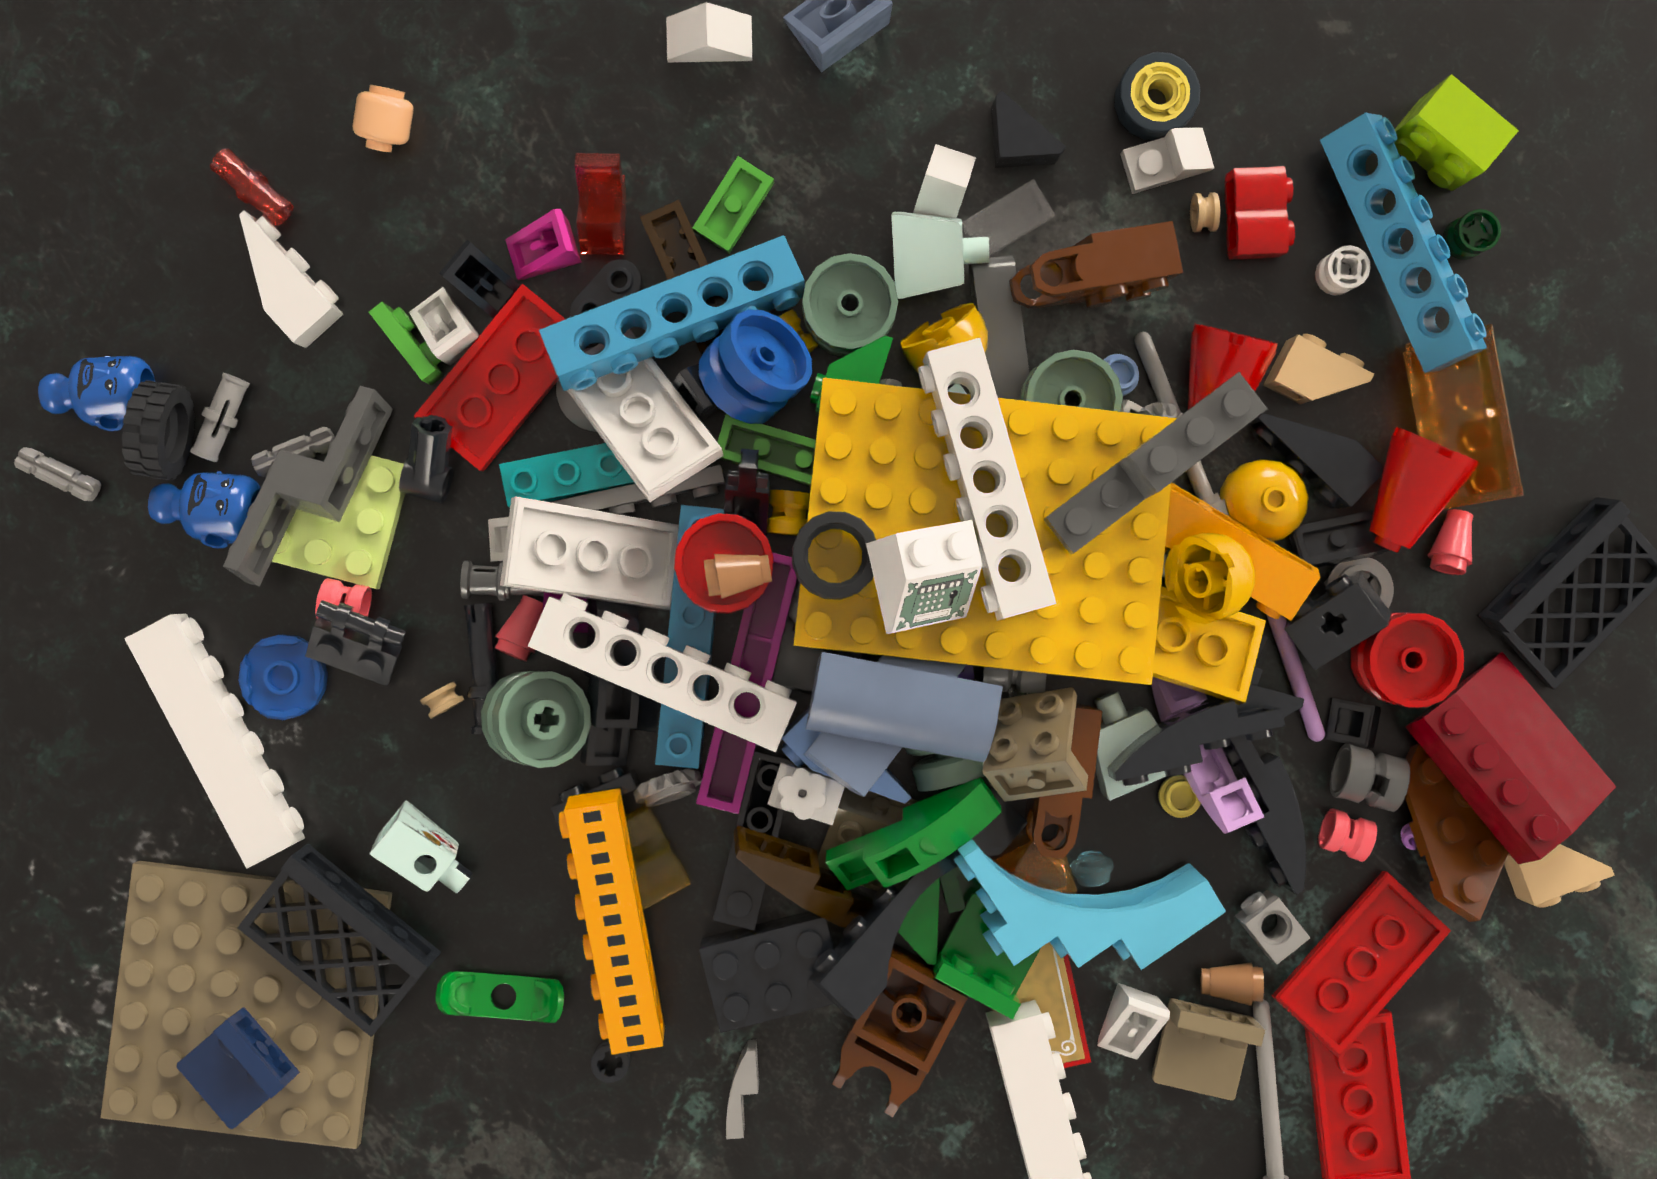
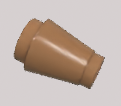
(736, 573)
(1234, 983)

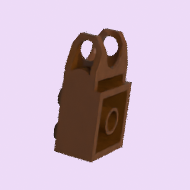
(1103, 268)
(1066, 808)
(897, 1040)

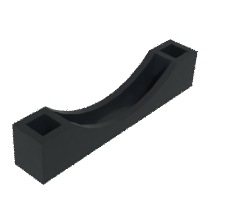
(859, 965)

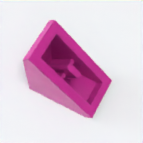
(543, 246)

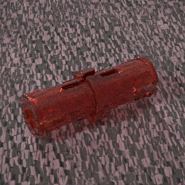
(251, 187)

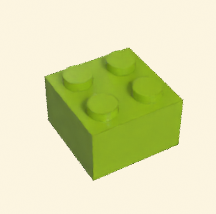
(1452, 134)

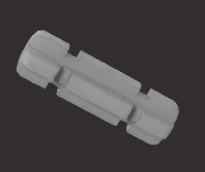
(302, 445)
(57, 474)

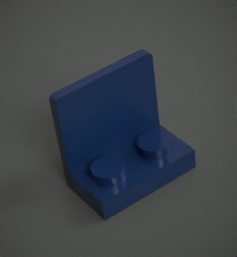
(237, 1068)

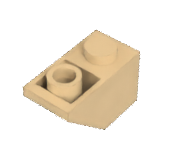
(1311, 372)
(1555, 875)

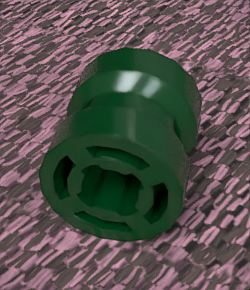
(1480, 229)

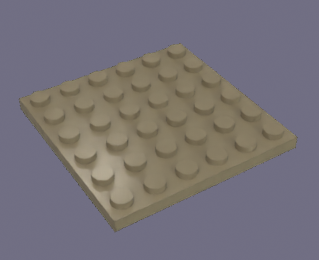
(193, 970)

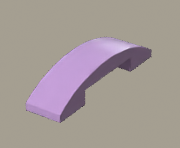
(1213, 781)

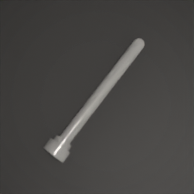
(1165, 394)
(1268, 1095)

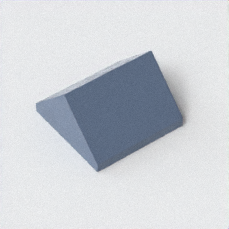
(836, 26)

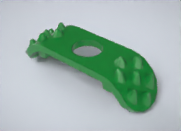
(471, 995)

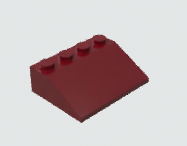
(1512, 760)

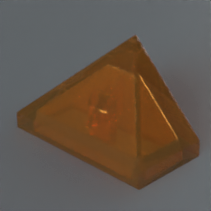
(1039, 870)

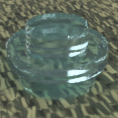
(1092, 868)

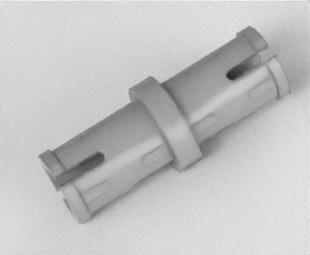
(209, 445)

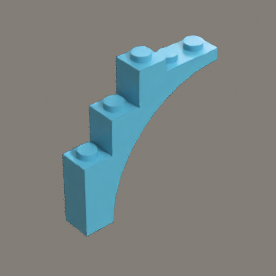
(1135, 921)

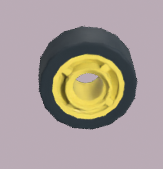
(1171, 77)

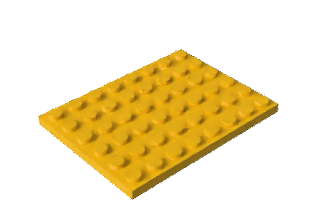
(888, 468)

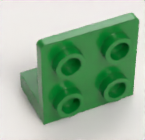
(973, 967)

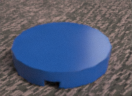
(281, 678)

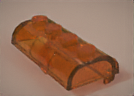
(1469, 414)

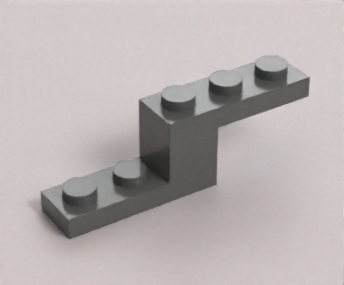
(1155, 463)
(308, 486)

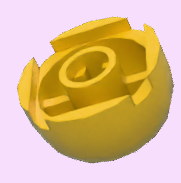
(957, 326)
(1266, 498)
(1209, 577)

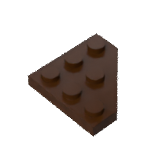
(1453, 838)

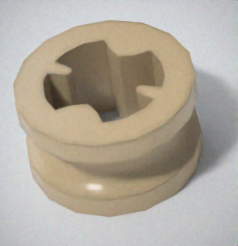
(1205, 212)
(442, 700)

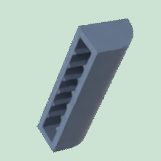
(903, 707)
(861, 762)

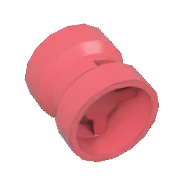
(335, 592)
(1348, 835)

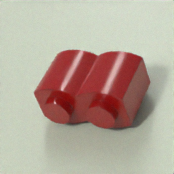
(1258, 213)

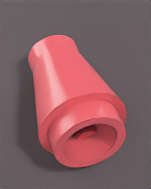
(1453, 544)
(519, 628)

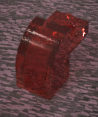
(601, 203)

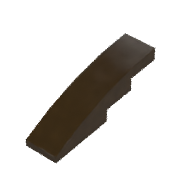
(677, 248)
(797, 875)

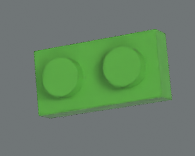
(733, 205)
(398, 329)

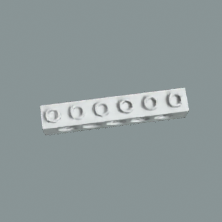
(967, 365)
(555, 638)

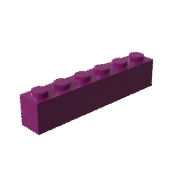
(755, 652)

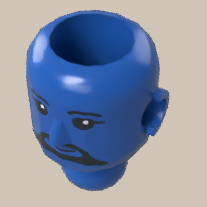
(95, 389)
(208, 506)

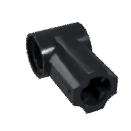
(427, 468)

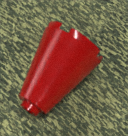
(1222, 354)
(1415, 488)

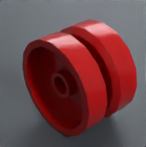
(712, 536)
(1431, 666)

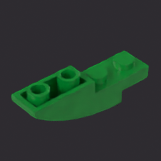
(918, 841)

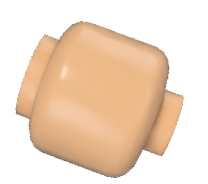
(382, 118)

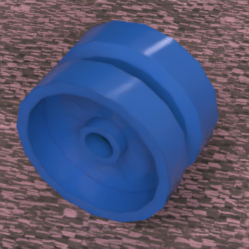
(755, 366)

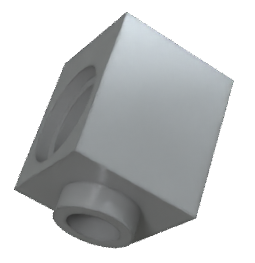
(1284, 938)

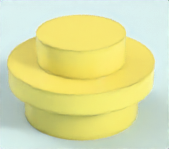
(1178, 797)

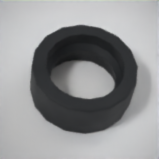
(802, 568)

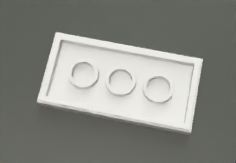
(647, 426)
(589, 554)

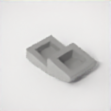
(744, 1082)

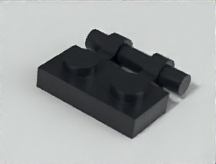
(355, 642)

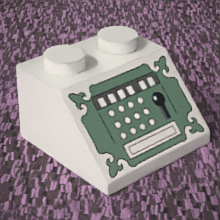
(925, 575)

